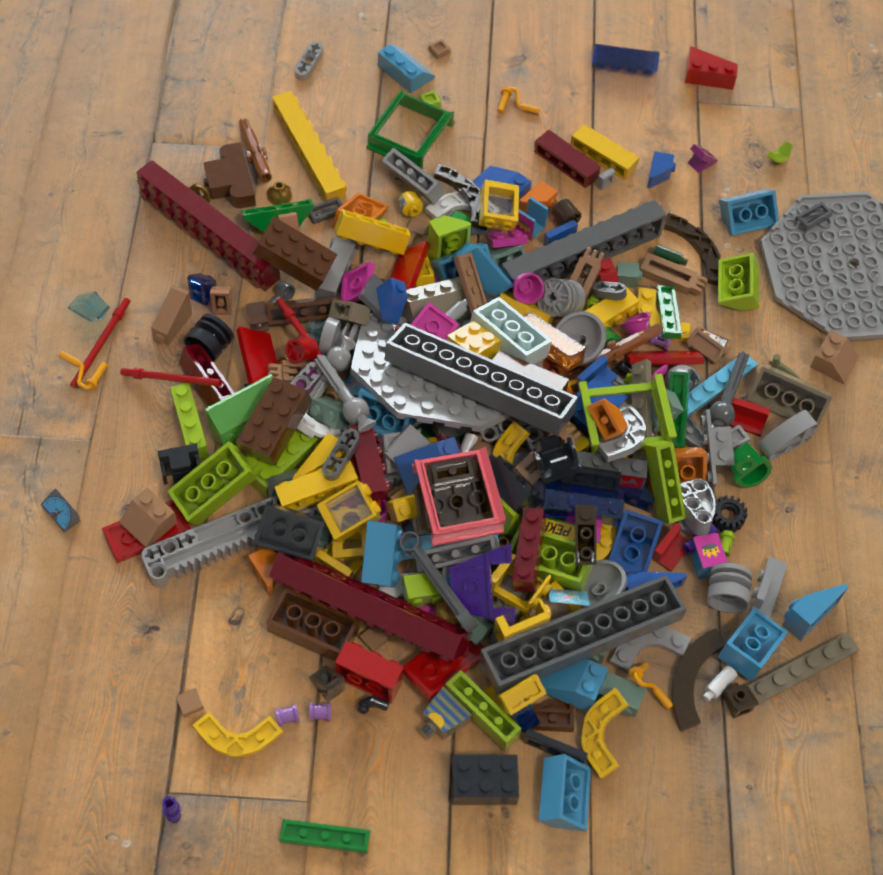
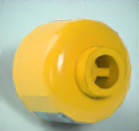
(410, 204)

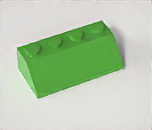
(231, 414)

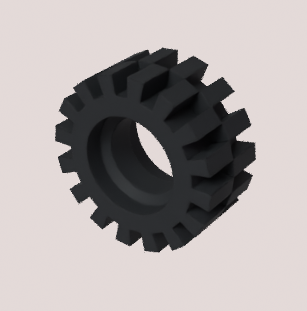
(734, 506)

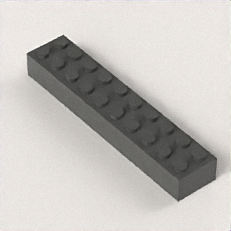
(608, 236)
(481, 379)
(582, 634)

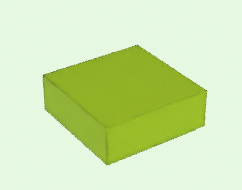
(431, 98)

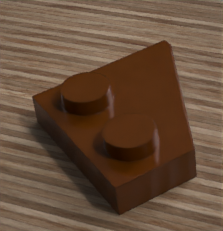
(555, 716)

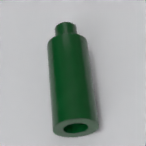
(670, 255)

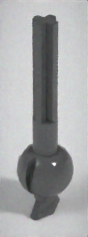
(722, 412)

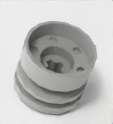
(561, 297)
(333, 332)
(729, 588)

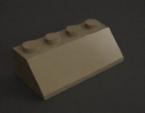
(440, 294)
(788, 394)

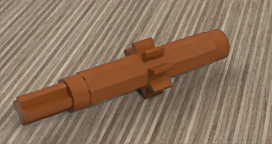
(255, 152)
(615, 351)

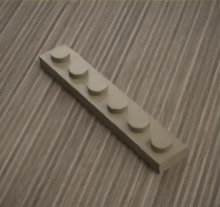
(642, 400)
(802, 668)

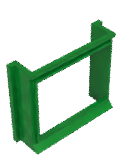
(383, 145)

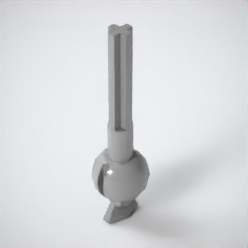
(339, 359)
(354, 408)

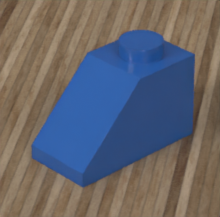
(661, 168)
(392, 300)

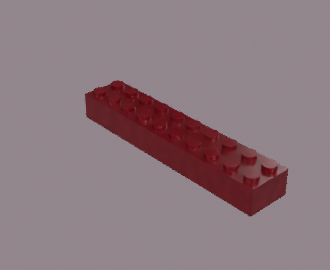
(205, 224)
(372, 606)

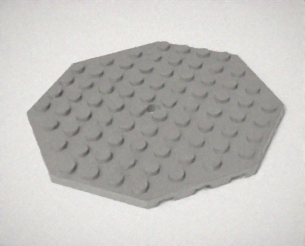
(813, 267)
(409, 393)

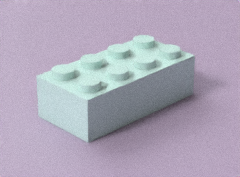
(516, 333)

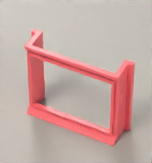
(465, 530)

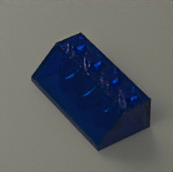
(625, 58)
(561, 498)

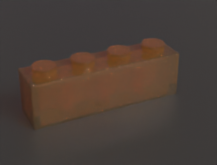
(563, 349)

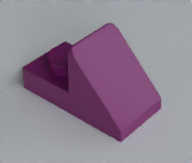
(701, 158)

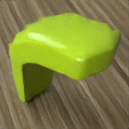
(782, 154)

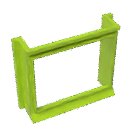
(660, 401)

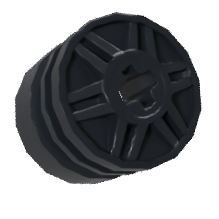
(211, 334)

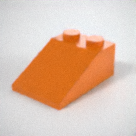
(364, 206)

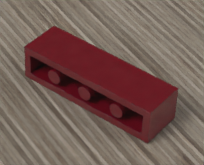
(567, 158)
(198, 363)
(368, 464)
(529, 550)

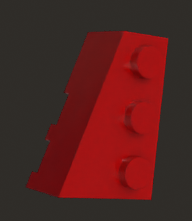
(709, 70)

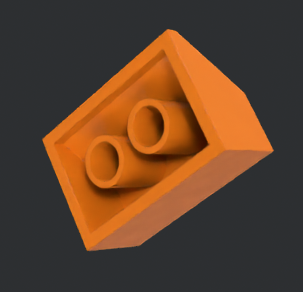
(690, 464)

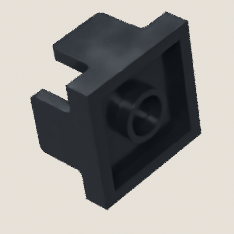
(556, 459)
(178, 461)

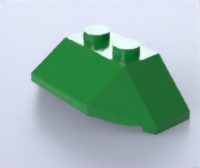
(262, 216)

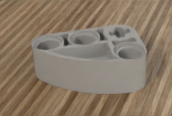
(789, 435)
(698, 505)

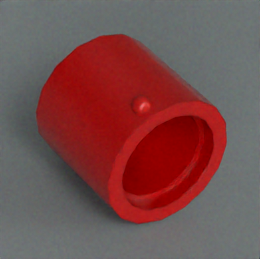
(301, 349)

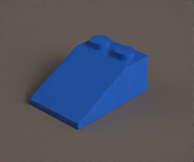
(505, 176)
(598, 381)
(405, 461)
(635, 542)

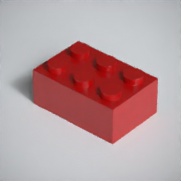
(369, 671)

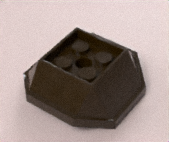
(451, 480)

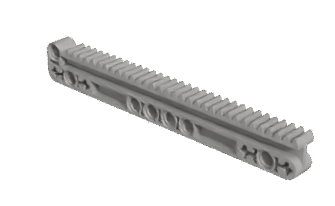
(214, 540)

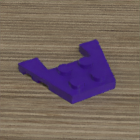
(473, 584)

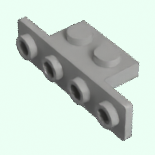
(717, 445)
(769, 586)

